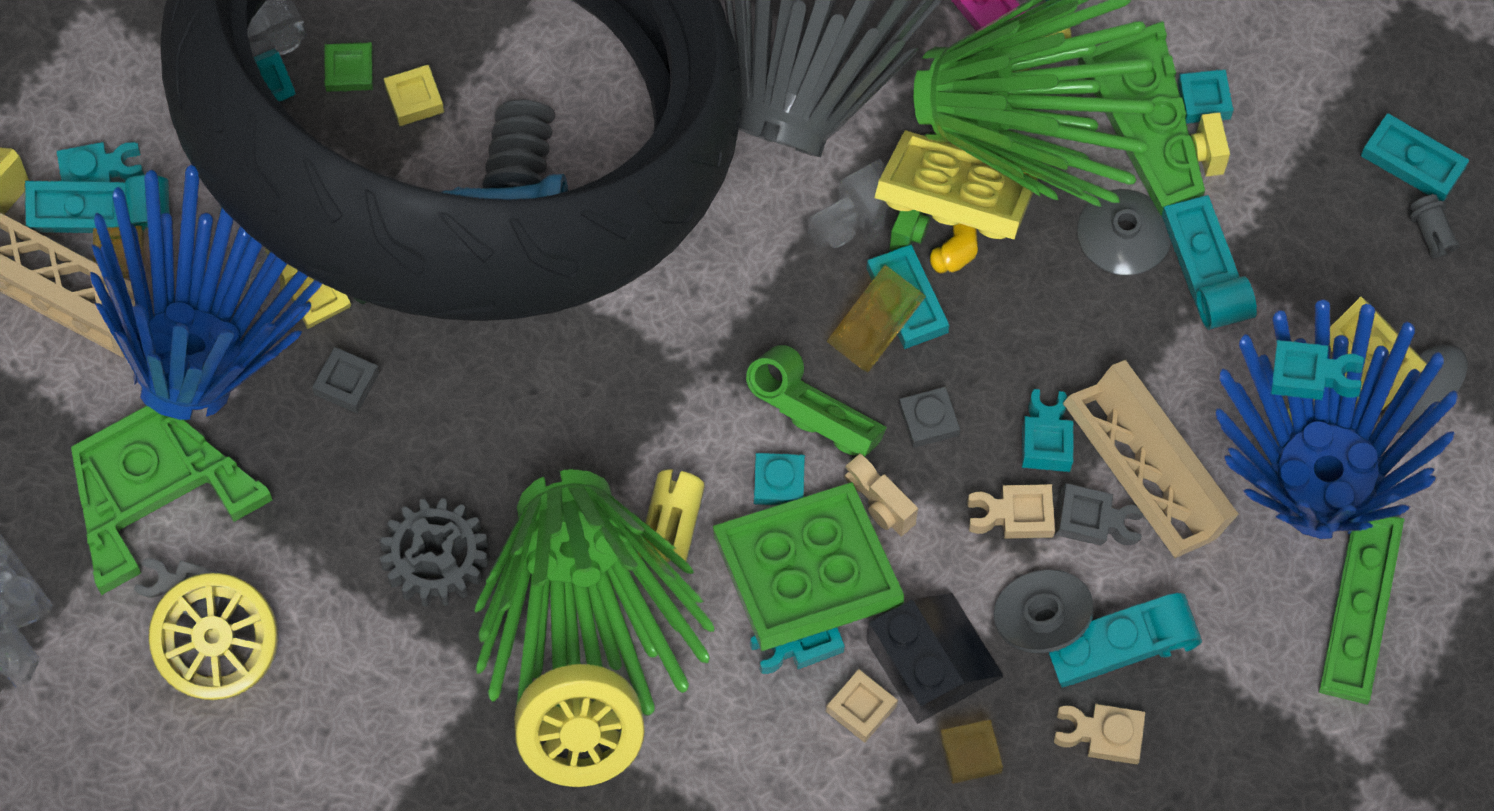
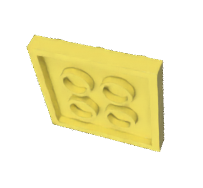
(952, 187)

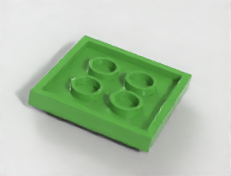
(808, 566)

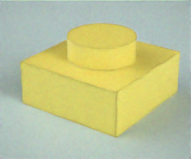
(413, 95)
(1211, 144)

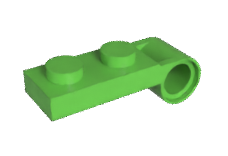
(809, 407)

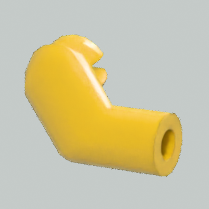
(957, 251)

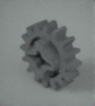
(426, 531)

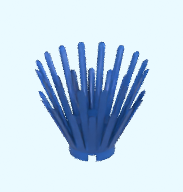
(190, 346)
(1329, 461)

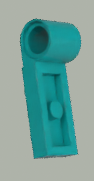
(73, 205)
(1208, 264)
(1128, 638)

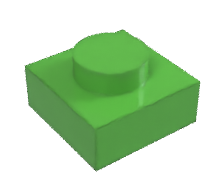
(909, 228)

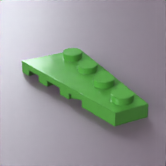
(1170, 163)

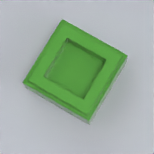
(348, 67)

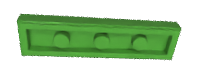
(1361, 611)

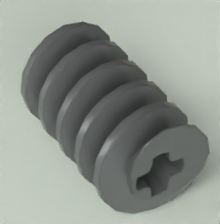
(518, 144)

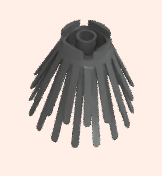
(797, 95)

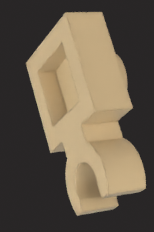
(887, 502)
(1022, 511)
(1111, 732)

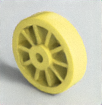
(212, 636)
(579, 725)

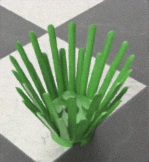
(977, 97)
(573, 545)

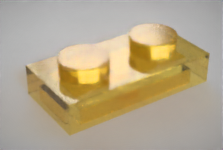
(876, 318)

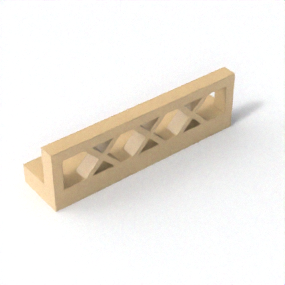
(50, 298)
(1159, 457)

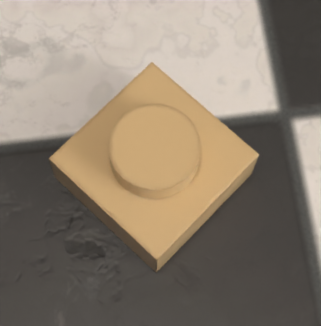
(861, 706)

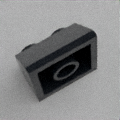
(931, 654)

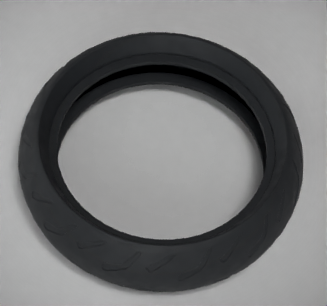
(448, 250)

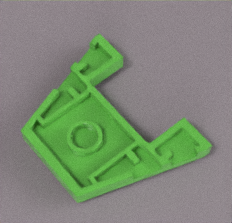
(141, 468)

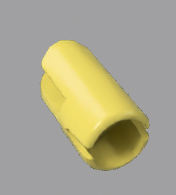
(675, 510)

